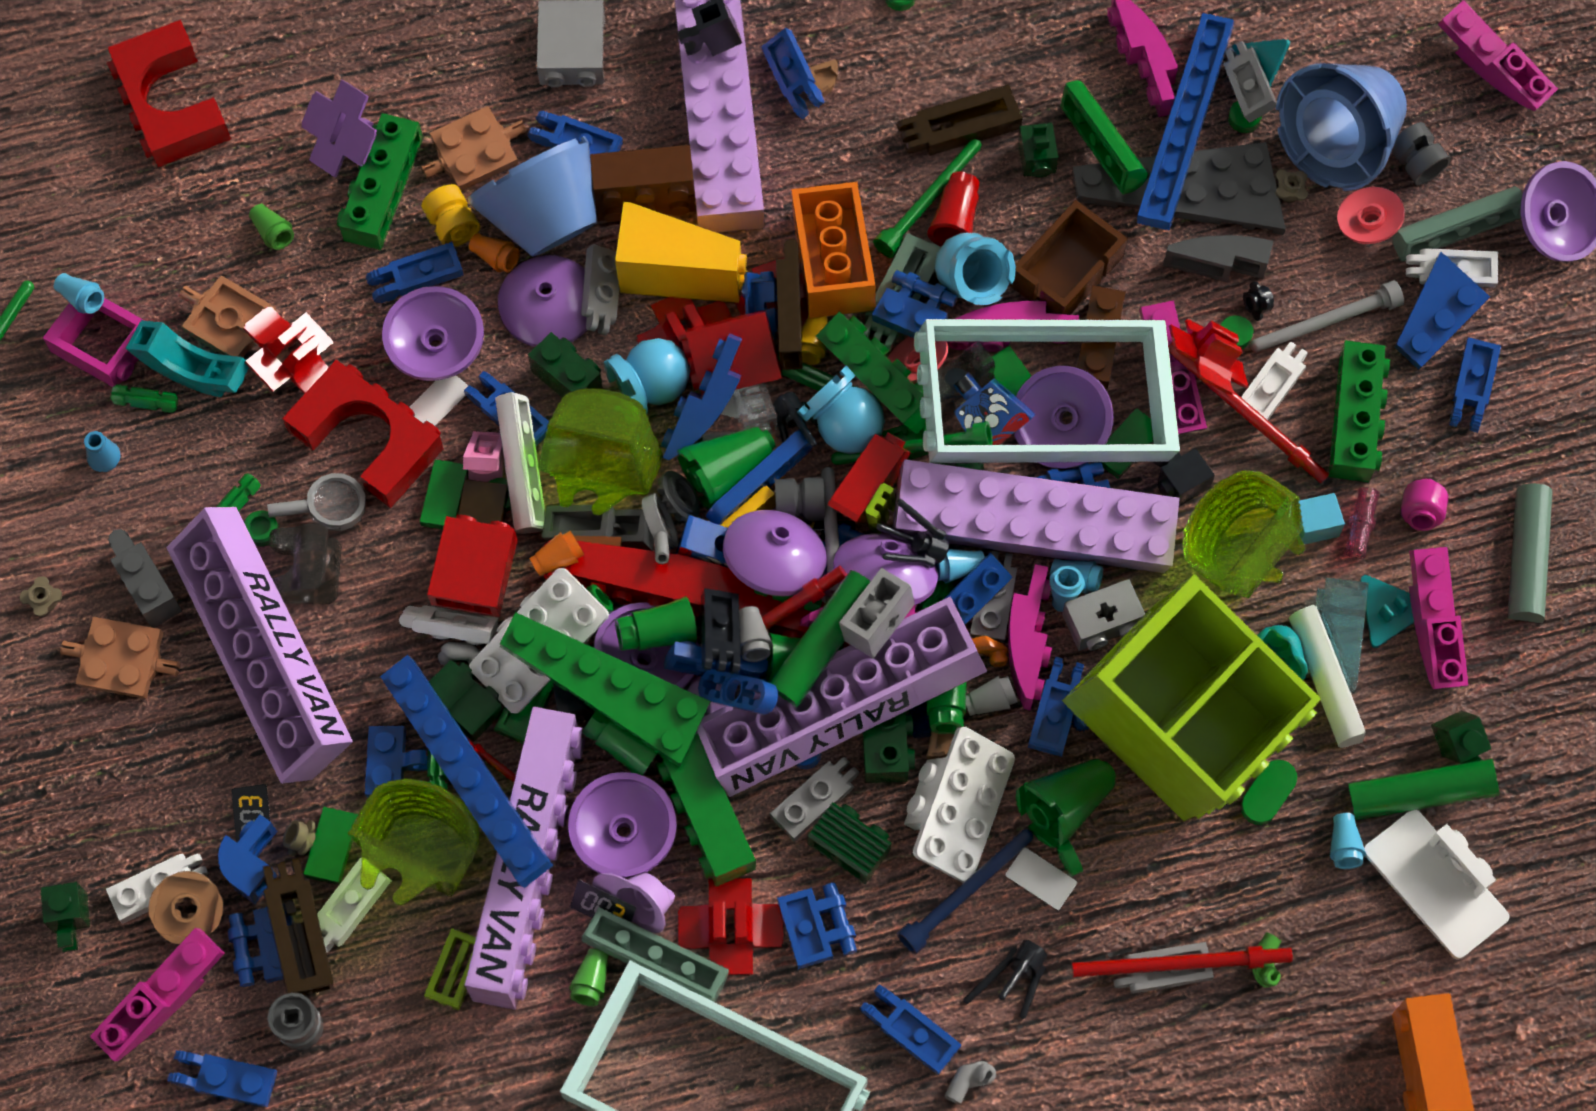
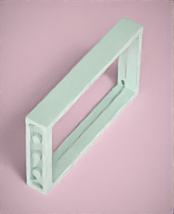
(1158, 376)
(619, 1001)

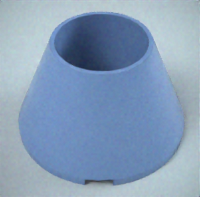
(1340, 122)
(542, 198)

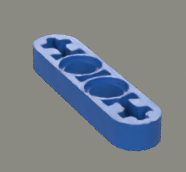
(764, 474)

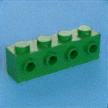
(380, 182)
(874, 369)
(1357, 411)
(708, 815)

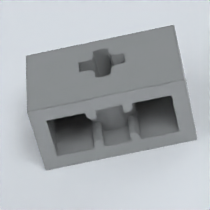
(1112, 601)
(877, 613)

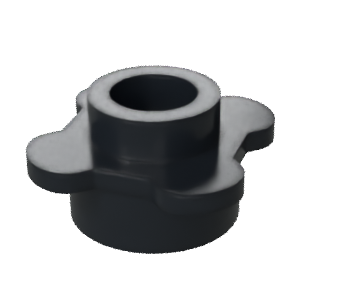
(1258, 300)

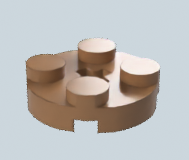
(173, 889)

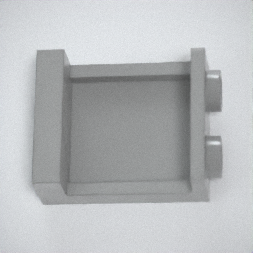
(570, 42)

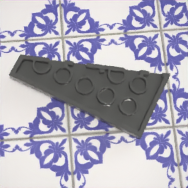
(1220, 187)

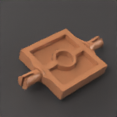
(473, 148)
(221, 316)
(119, 658)

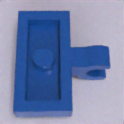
(388, 758)

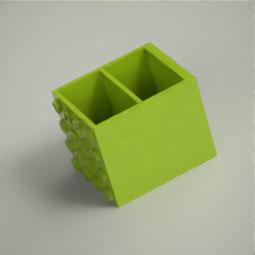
(1193, 701)

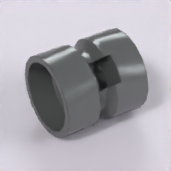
(1422, 157)
(801, 499)
(295, 1021)

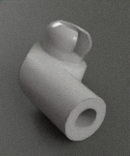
(457, 651)
(967, 1077)

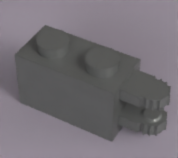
(142, 579)

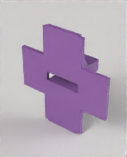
(339, 123)

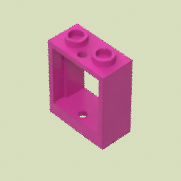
(71, 324)

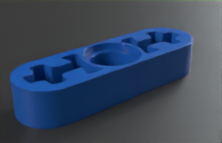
(745, 699)

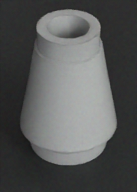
(754, 638)
(991, 696)

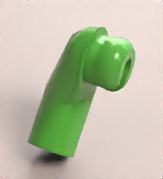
(1268, 975)

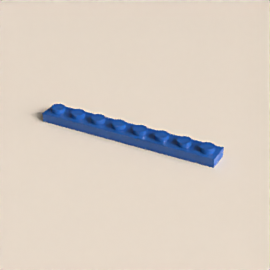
(1185, 122)
(466, 772)

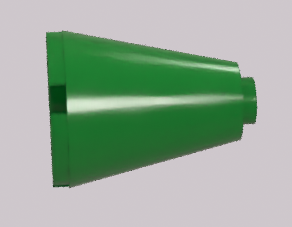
(723, 461)
(1064, 799)

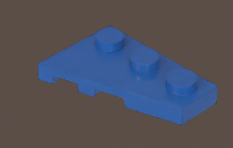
(1439, 312)

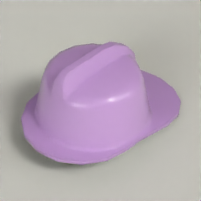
(644, 893)

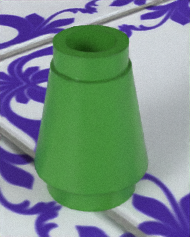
(273, 229)
(590, 979)

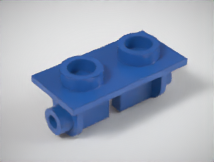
(757, 292)
(979, 587)

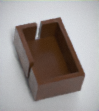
(646, 177)
(1069, 260)

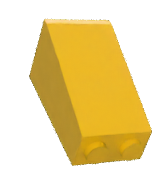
(676, 258)

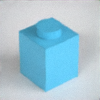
(1321, 518)

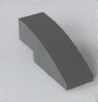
(1220, 255)
(624, 523)

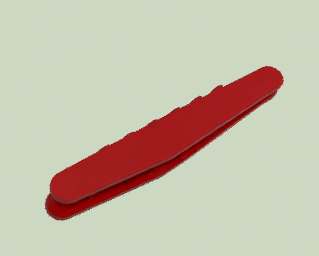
(636, 577)

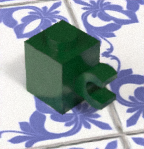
(1038, 150)
(1461, 737)
(64, 912)

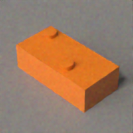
(833, 249)
(1431, 1055)

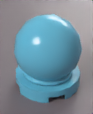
(975, 268)
(652, 372)
(845, 414)

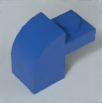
(240, 859)

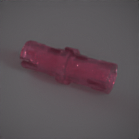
(1362, 523)

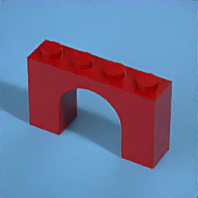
(166, 133)
(345, 393)

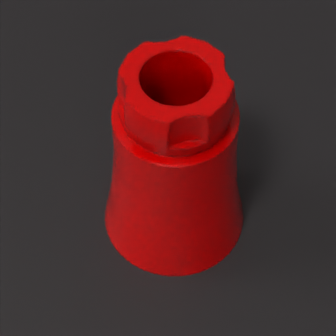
(955, 208)

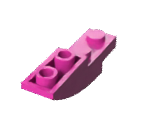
(1146, 46)
(1494, 61)
(1009, 311)
(1186, 395)
(1435, 620)
(1026, 641)
(159, 997)

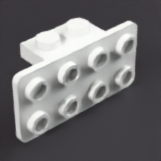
(558, 604)
(958, 803)
(1439, 881)

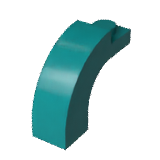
(185, 363)

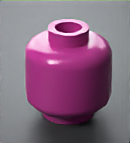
(1424, 504)

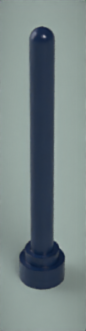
(914, 935)

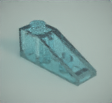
(1343, 617)

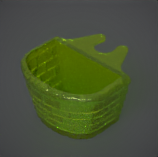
(602, 446)
(1243, 532)
(418, 833)

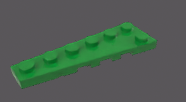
(632, 698)

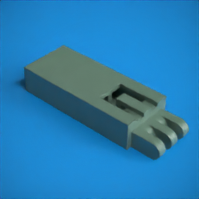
(913, 256)

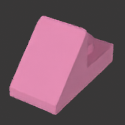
(484, 457)

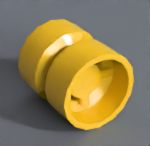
(449, 213)

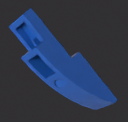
(700, 412)

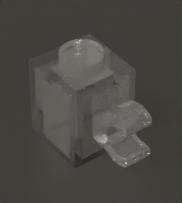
(755, 408)

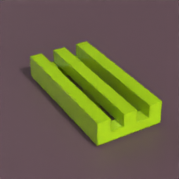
(882, 501)
(444, 998)

